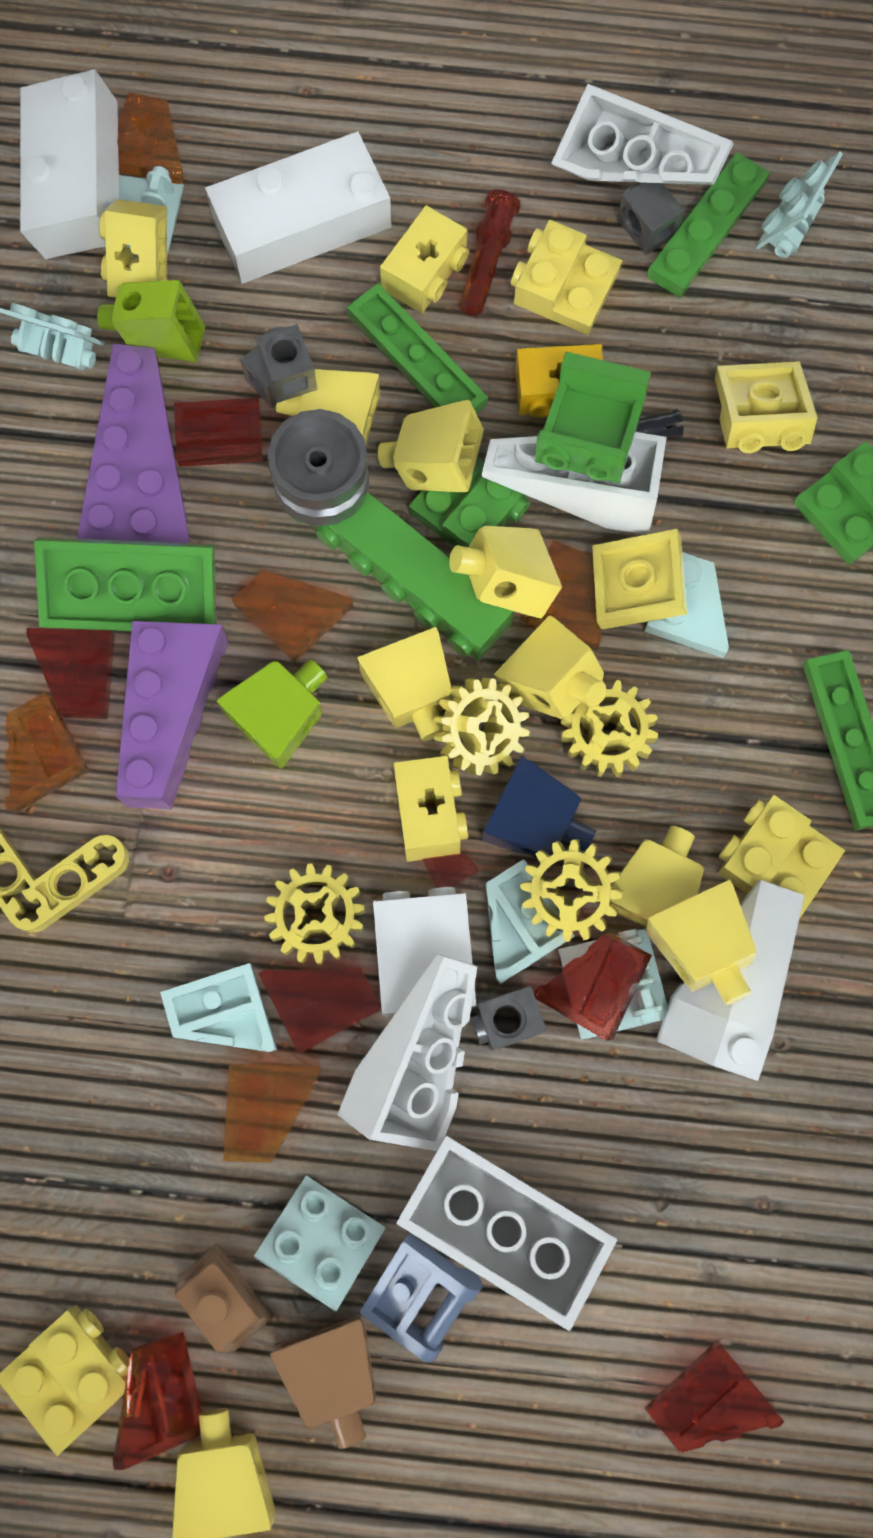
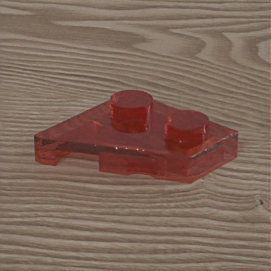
(76, 669)
(597, 985)
(319, 1002)
(158, 1402)
(711, 1403)

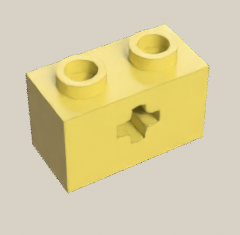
(142, 228)
(424, 260)
(423, 783)

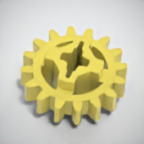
(501, 731)
(621, 739)
(329, 898)
(570, 910)

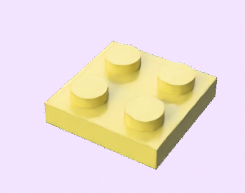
(639, 579)

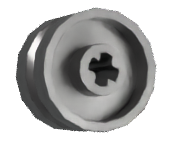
(319, 467)

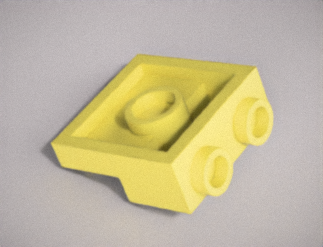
(564, 277)
(765, 406)
(779, 851)
(66, 1378)

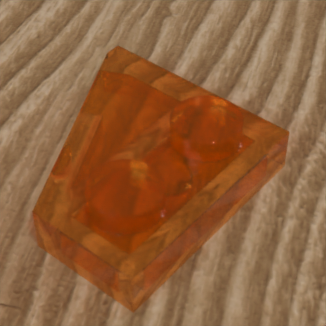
(147, 138)
(576, 599)
(290, 611)
(39, 753)
(263, 1108)

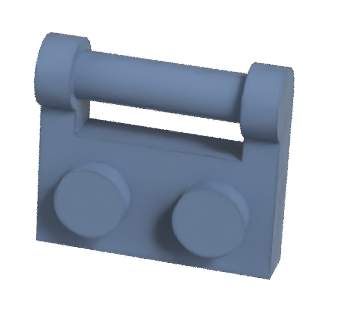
(405, 1289)

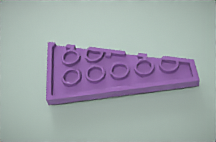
(133, 467)

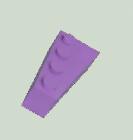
(165, 697)

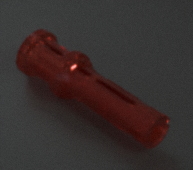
(492, 237)

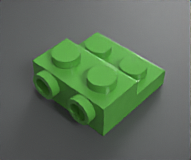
(843, 504)
(461, 514)

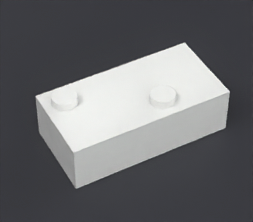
(67, 162)
(299, 207)
(507, 1232)

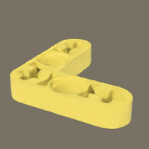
(45, 890)

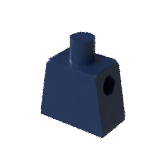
(535, 814)

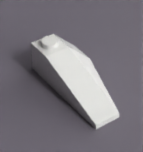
(634, 143)
(609, 504)
(740, 1033)
(407, 1077)

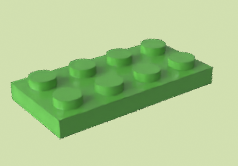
(122, 581)

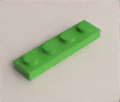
(708, 225)
(413, 350)
(846, 729)

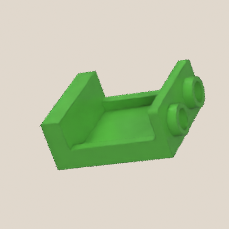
(593, 417)

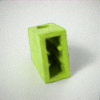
(155, 317)
(276, 708)

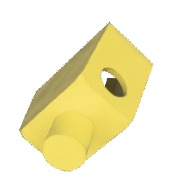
(343, 392)
(436, 448)
(509, 569)
(554, 671)
(409, 681)
(658, 877)
(707, 941)
(221, 1483)

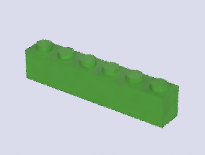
(418, 575)

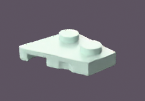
(704, 624)
(513, 936)
(221, 1011)

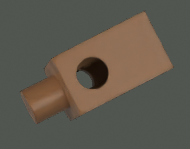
(221, 1301)
(330, 1377)

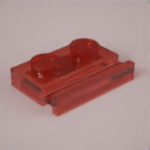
(218, 432)

